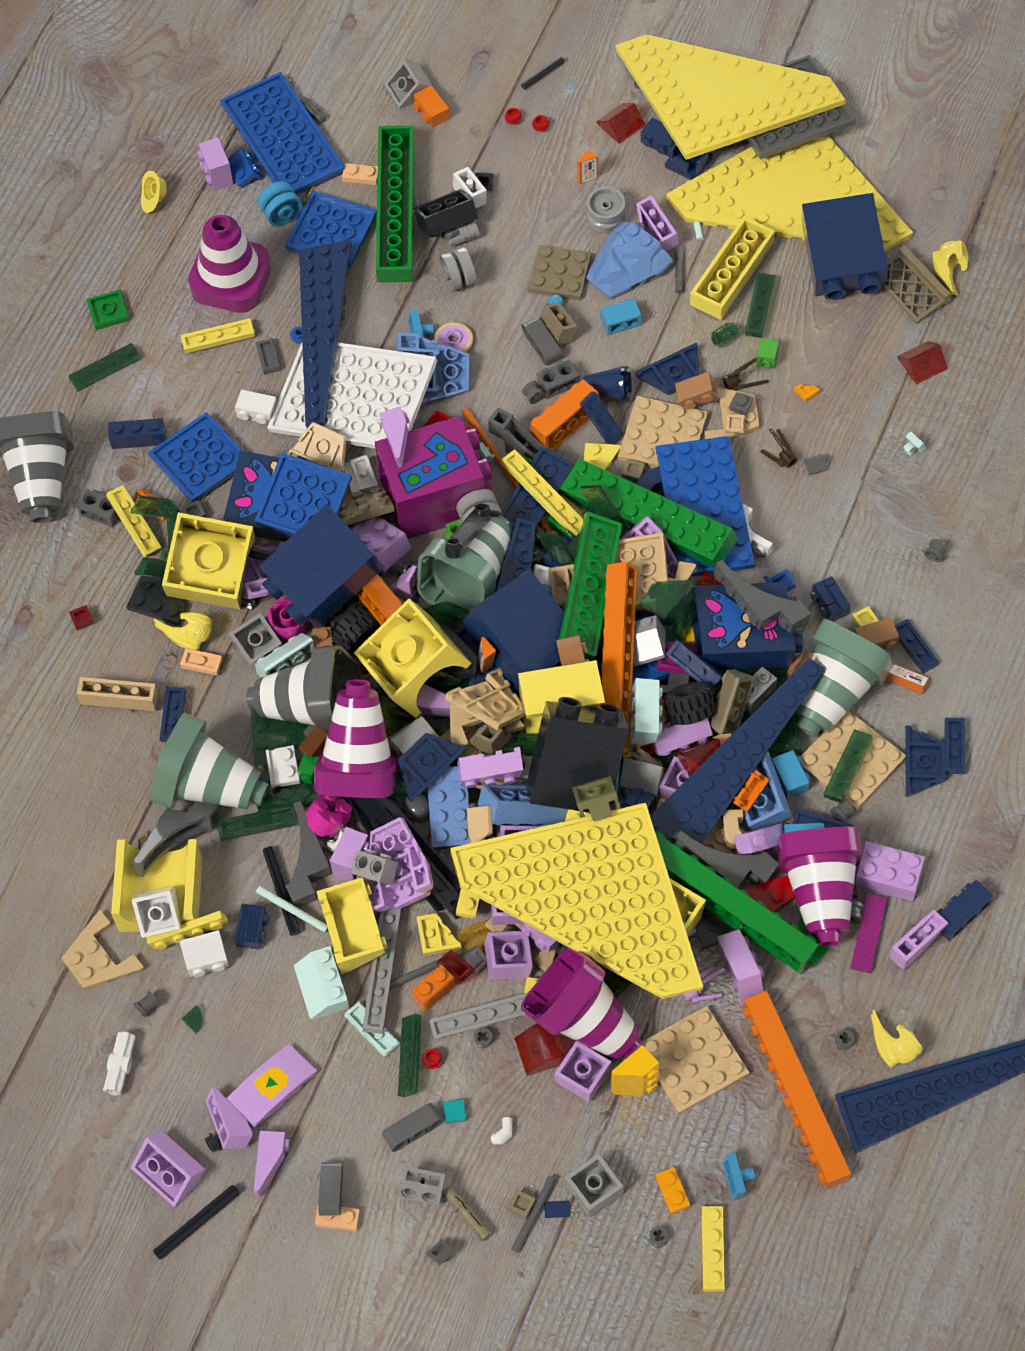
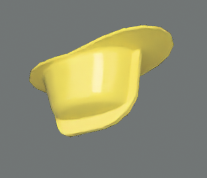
(153, 191)

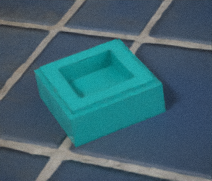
(454, 1111)

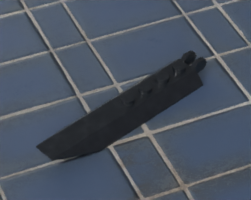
(380, 811)

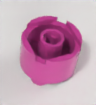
(283, 623)
(328, 815)

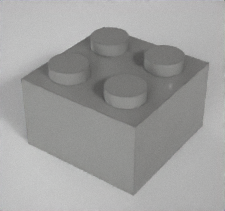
(594, 1185)

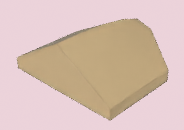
(560, 582)
(479, 823)

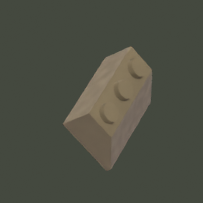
(731, 701)

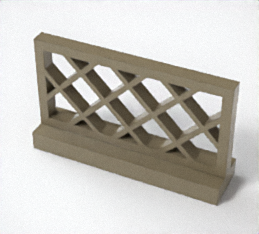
(925, 279)

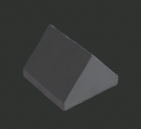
(815, 464)

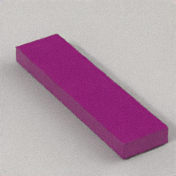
(868, 933)

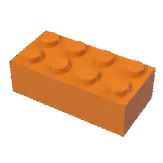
(562, 417)

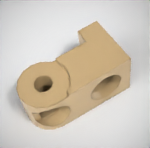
(730, 822)

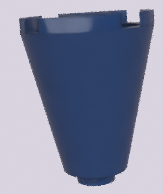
(612, 383)

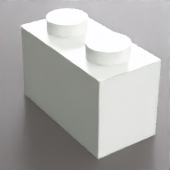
(471, 185)
(255, 406)

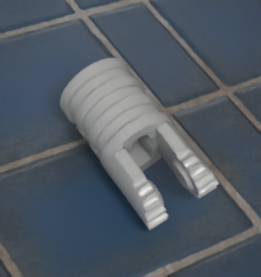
(462, 234)

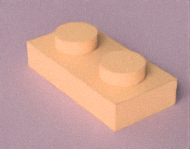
(360, 174)
(201, 661)
(346, 1221)

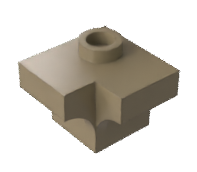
(489, 739)

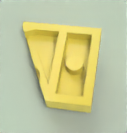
(600, 454)
(435, 936)

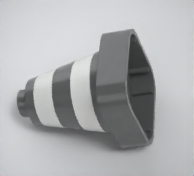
(35, 460)
(306, 690)

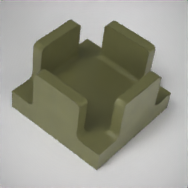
(596, 798)

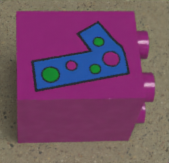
(436, 472)

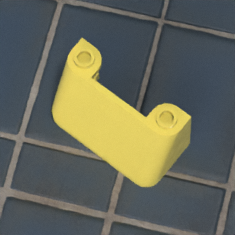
(351, 924)

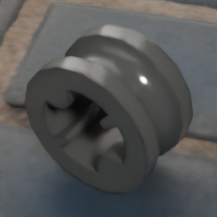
(838, 1042)
(483, 1044)
(659, 1244)

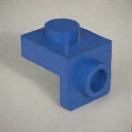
(784, 576)

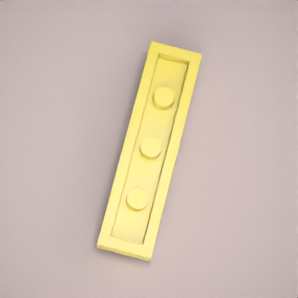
(217, 335)
(134, 523)
(189, 929)
(713, 1249)

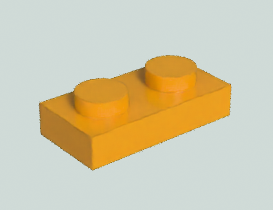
(672, 1190)

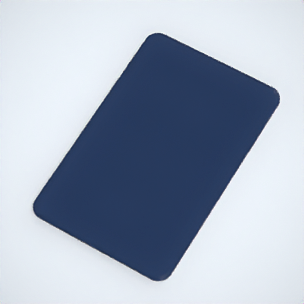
(557, 1209)

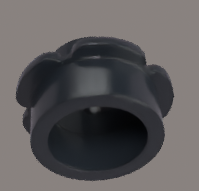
(213, 1142)

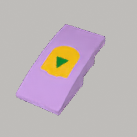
(271, 1085)

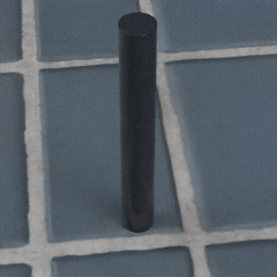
(542, 73)

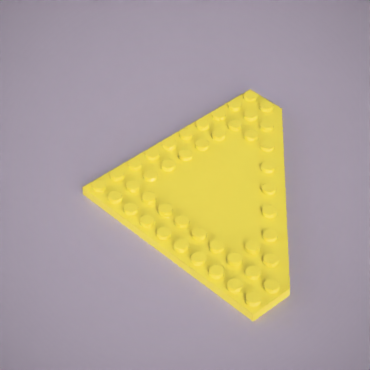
(721, 97)
(776, 188)
(594, 891)

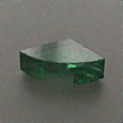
(193, 1019)

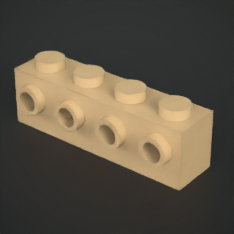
(117, 694)

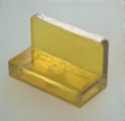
(473, 936)

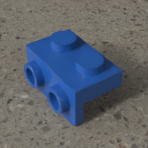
(243, 167)

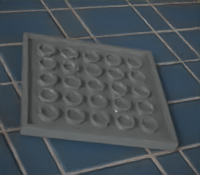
(805, 129)

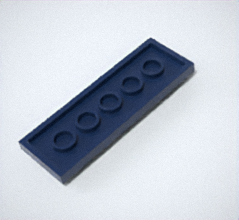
(522, 504)

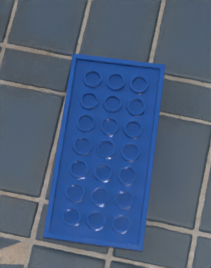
(282, 134)
(706, 481)

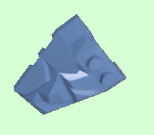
(626, 259)
(450, 372)

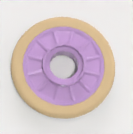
(462, 332)

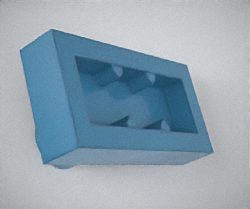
(415, 325)
(736, 1176)

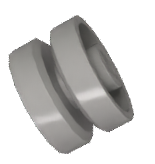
(605, 209)
(457, 268)
(483, 496)

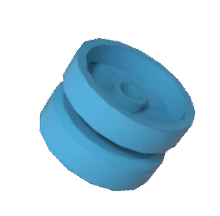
(279, 203)

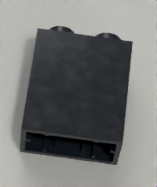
(574, 749)

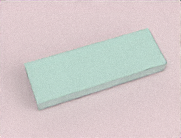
(383, 1043)

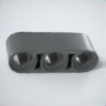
(541, 341)
(412, 1127)
(330, 1188)

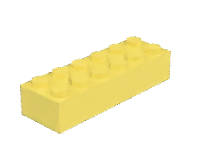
(732, 268)

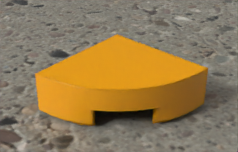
(806, 392)

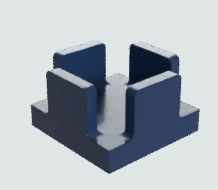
(687, 168)

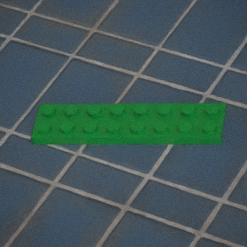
(588, 583)

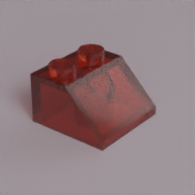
(539, 1050)

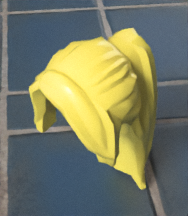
(946, 260)
(191, 635)
(892, 1049)

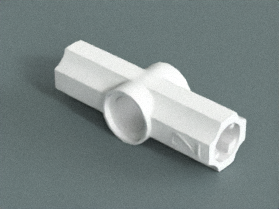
(119, 1063)

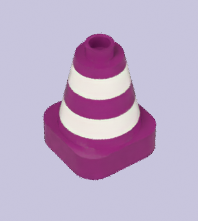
(228, 267)
(356, 748)
(822, 877)
(580, 1005)

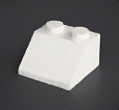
(157, 911)
(204, 954)

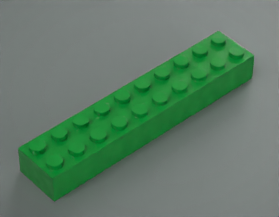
(395, 204)
(682, 527)
(738, 909)

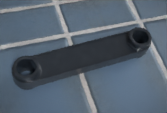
(467, 531)

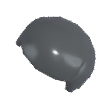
(417, 809)

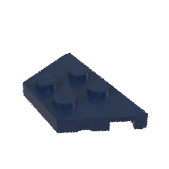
(671, 369)
(922, 761)
(425, 762)

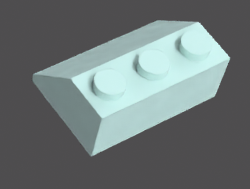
(294, 652)
(645, 712)
(321, 984)

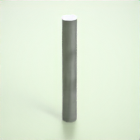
(679, 269)

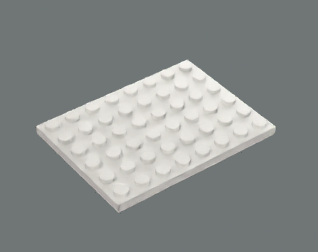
(361, 388)

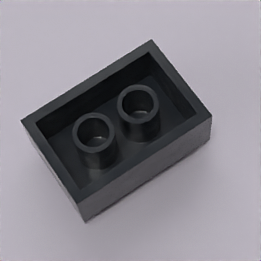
(445, 213)

